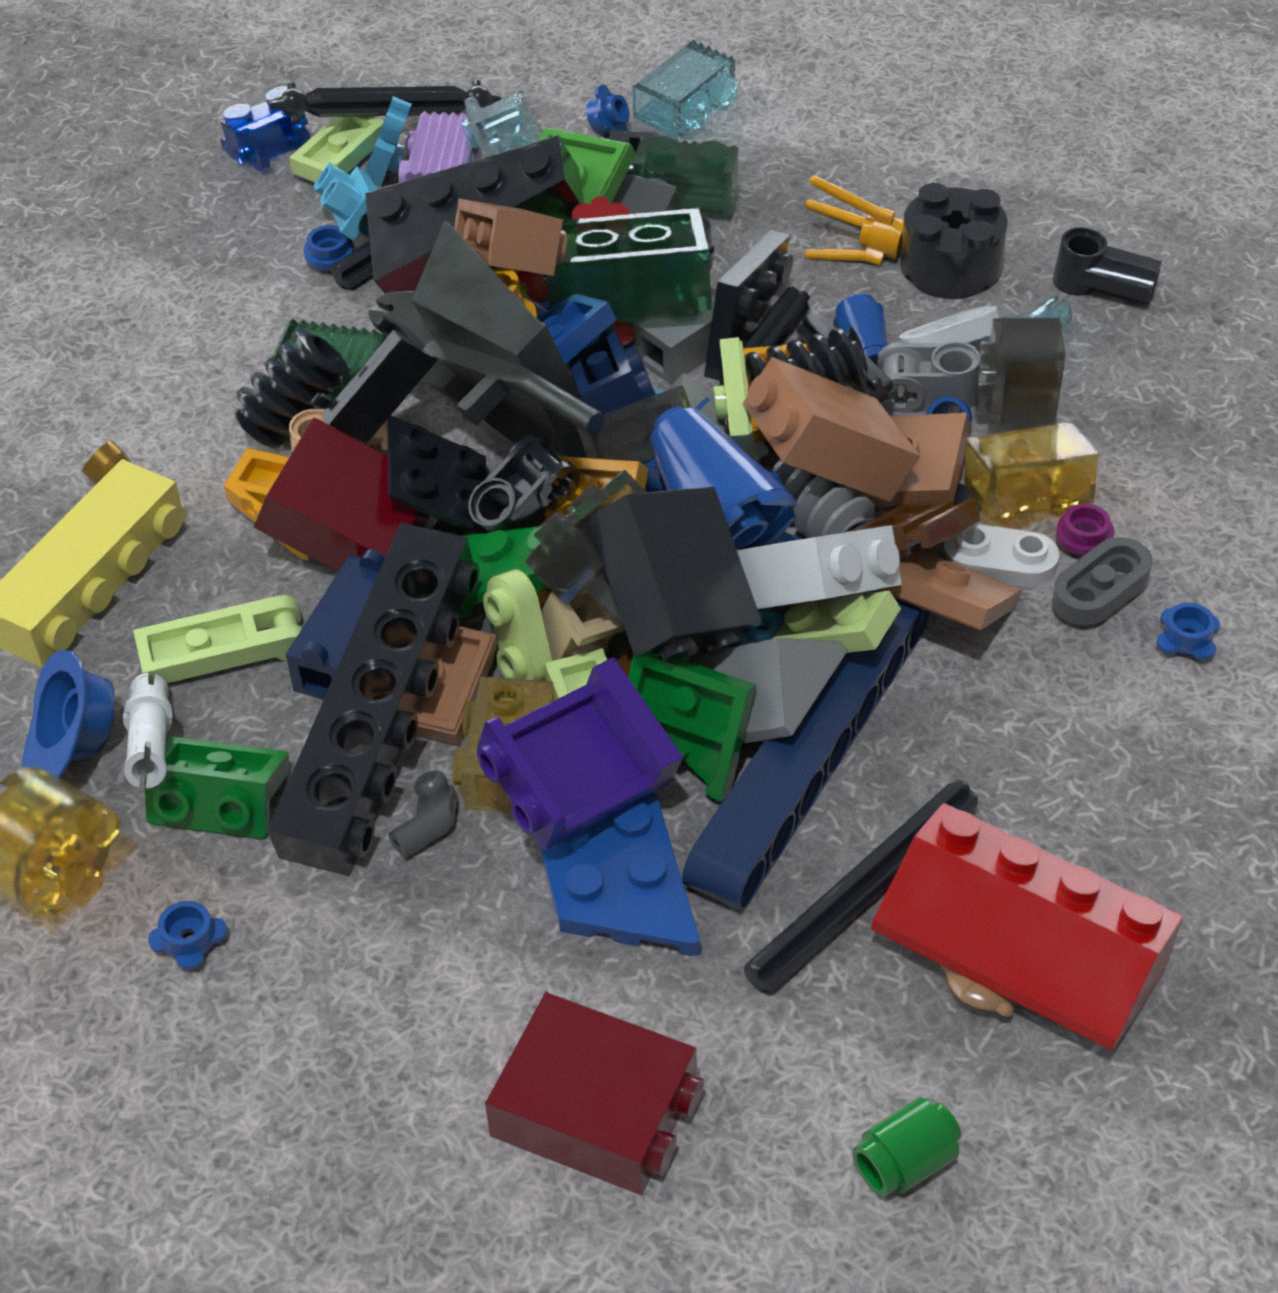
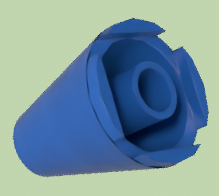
(699, 455)

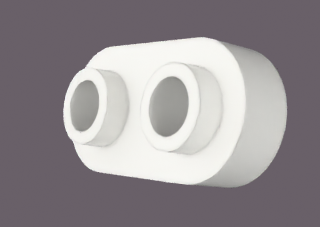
(966, 326)
(1004, 554)

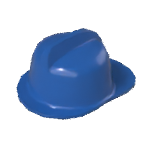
(69, 714)

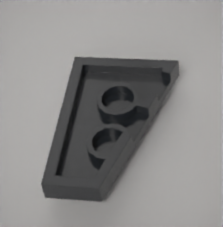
(746, 293)

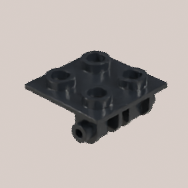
(433, 475)

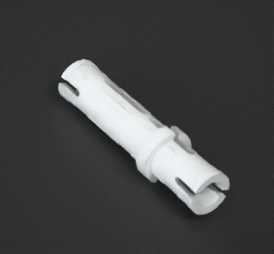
(147, 730)

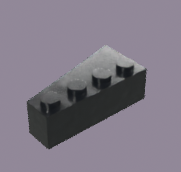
(410, 214)

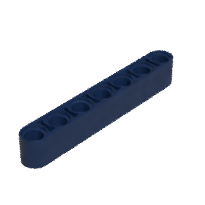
(791, 771)

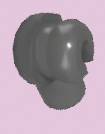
(433, 815)

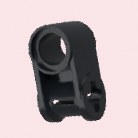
(523, 487)

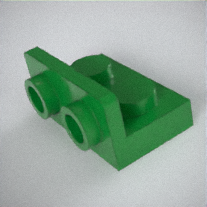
(216, 787)

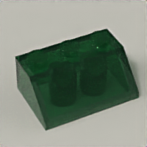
(637, 264)

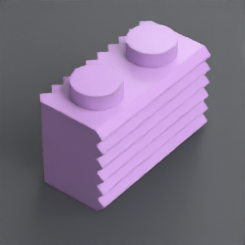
(436, 146)

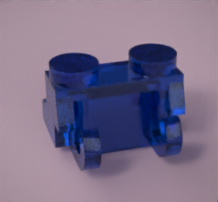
(261, 132)

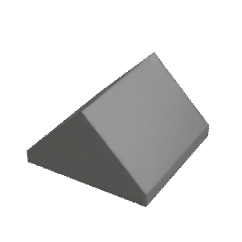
(787, 680)

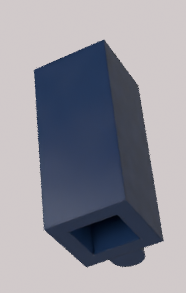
(326, 633)

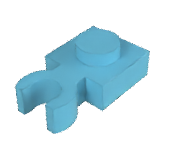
(387, 151)

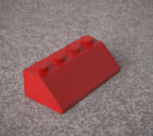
(1028, 925)

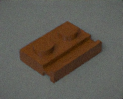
(925, 523)

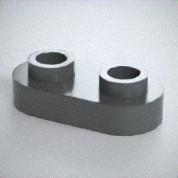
(1092, 589)

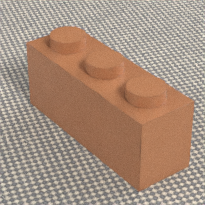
(512, 236)

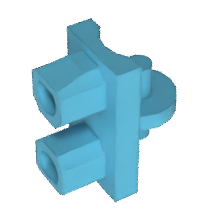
(346, 198)

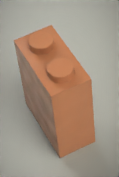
(830, 430)

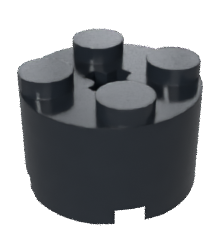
(953, 240)

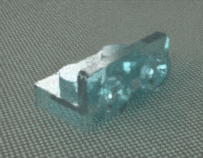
(501, 125)

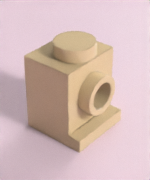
(577, 630)

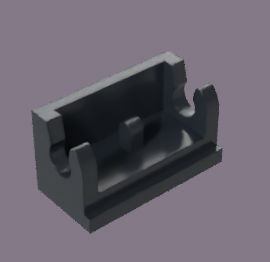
(379, 383)

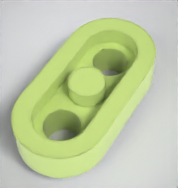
(519, 626)

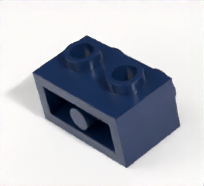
(610, 374)

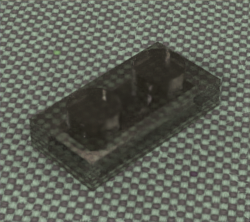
(629, 429)

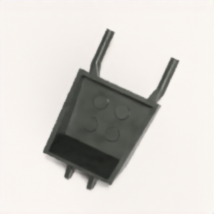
(490, 350)

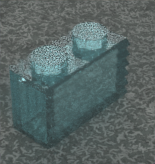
(685, 89)

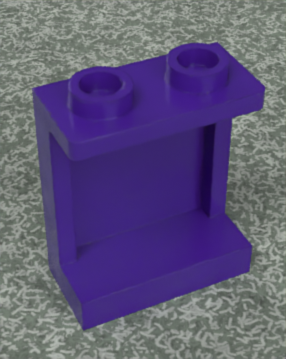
(579, 756)

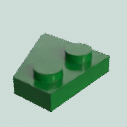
(700, 713)

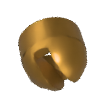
(103, 461)

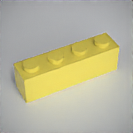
(86, 560)

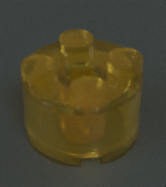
(51, 842)

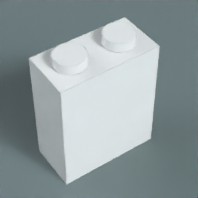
(822, 567)

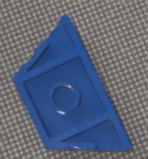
(622, 881)

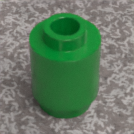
(907, 1147)

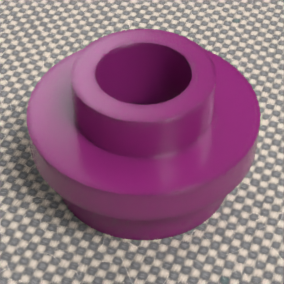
(1083, 528)

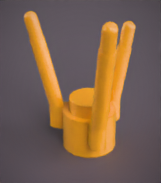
(879, 229)

